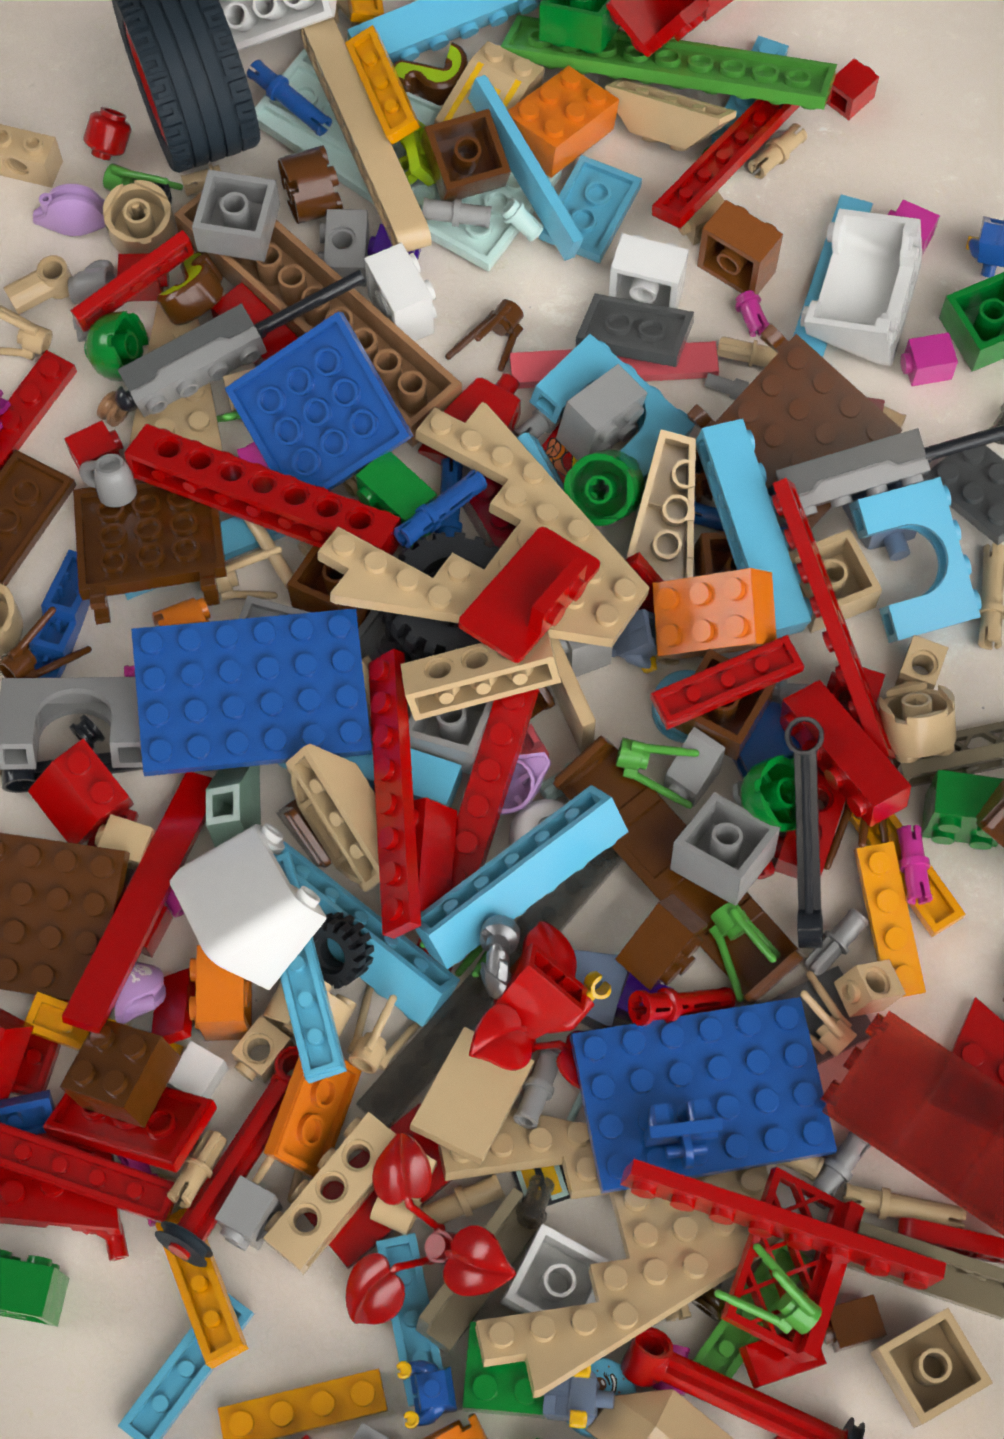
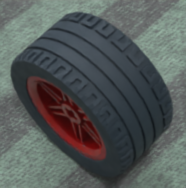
(189, 79)

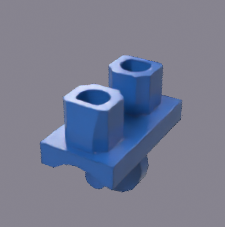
(700, 1126)

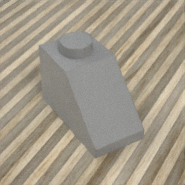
(694, 775)

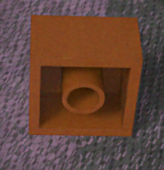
(739, 248)

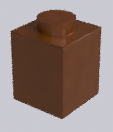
(855, 1324)

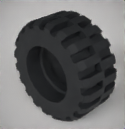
(424, 636)

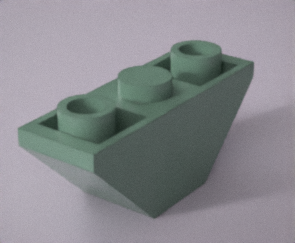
(232, 802)

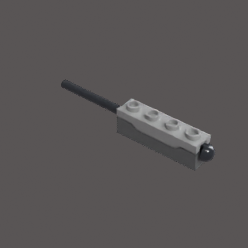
(210, 352)
(873, 467)

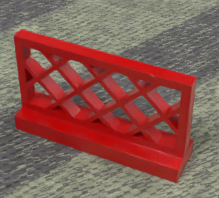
(820, 1284)

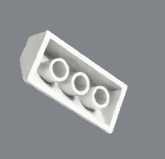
(264, 20)

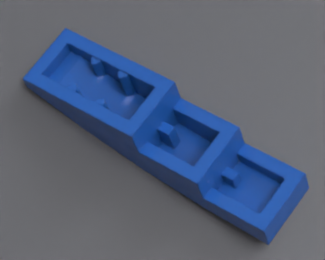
(63, 628)

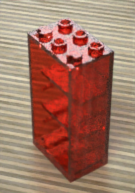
(926, 1114)

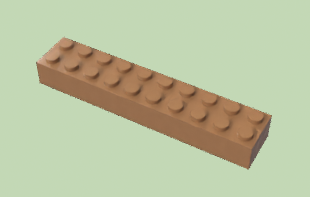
(295, 272)

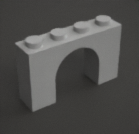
(34, 703)

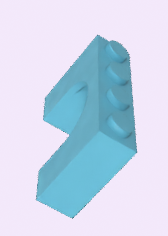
(584, 366)
(927, 511)

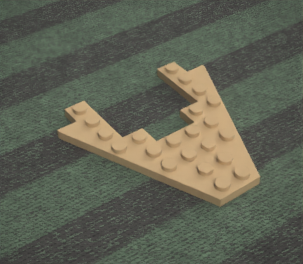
(527, 501)
(667, 1251)

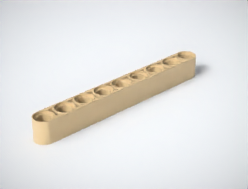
(365, 136)

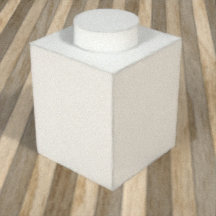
(198, 1071)

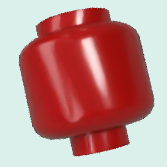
(107, 133)

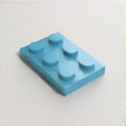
(598, 203)

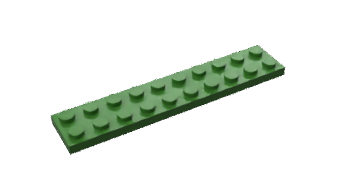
(686, 65)

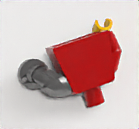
(535, 985)

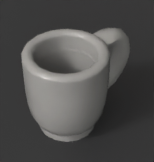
(90, 280)
(111, 479)

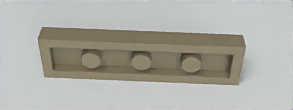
(964, 761)
(965, 1281)
(449, 1313)

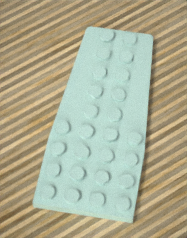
(474, 243)

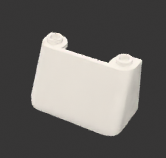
(867, 284)
(246, 907)

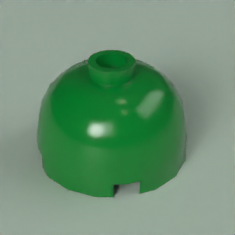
(115, 342)
(770, 792)

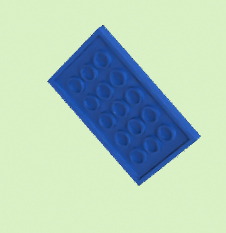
(249, 691)
(744, 1059)

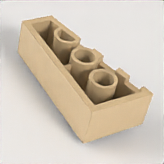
(667, 509)

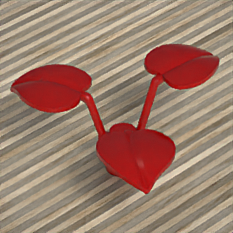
(499, 1032)
(470, 1256)

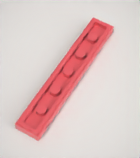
(695, 363)

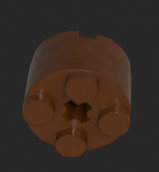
(309, 184)

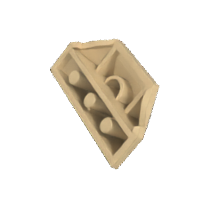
(666, 115)
(339, 811)
(654, 1416)

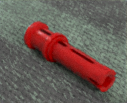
(670, 1004)

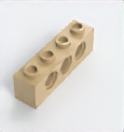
(29, 156)
(474, 677)
(304, 1248)

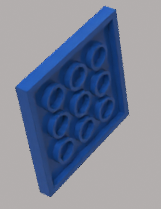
(319, 407)

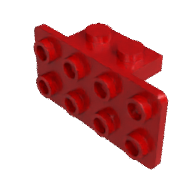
(656, 21)
(529, 594)

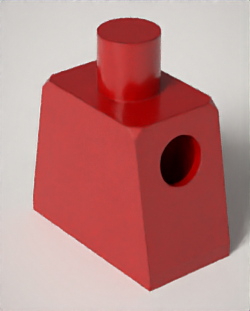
(497, 396)

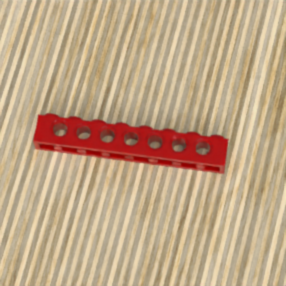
(254, 491)

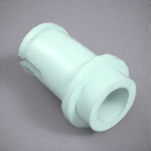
(523, 220)

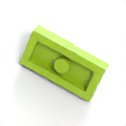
(415, 160)

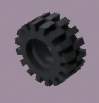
(353, 945)

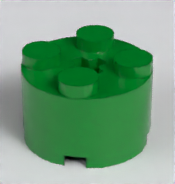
(618, 472)

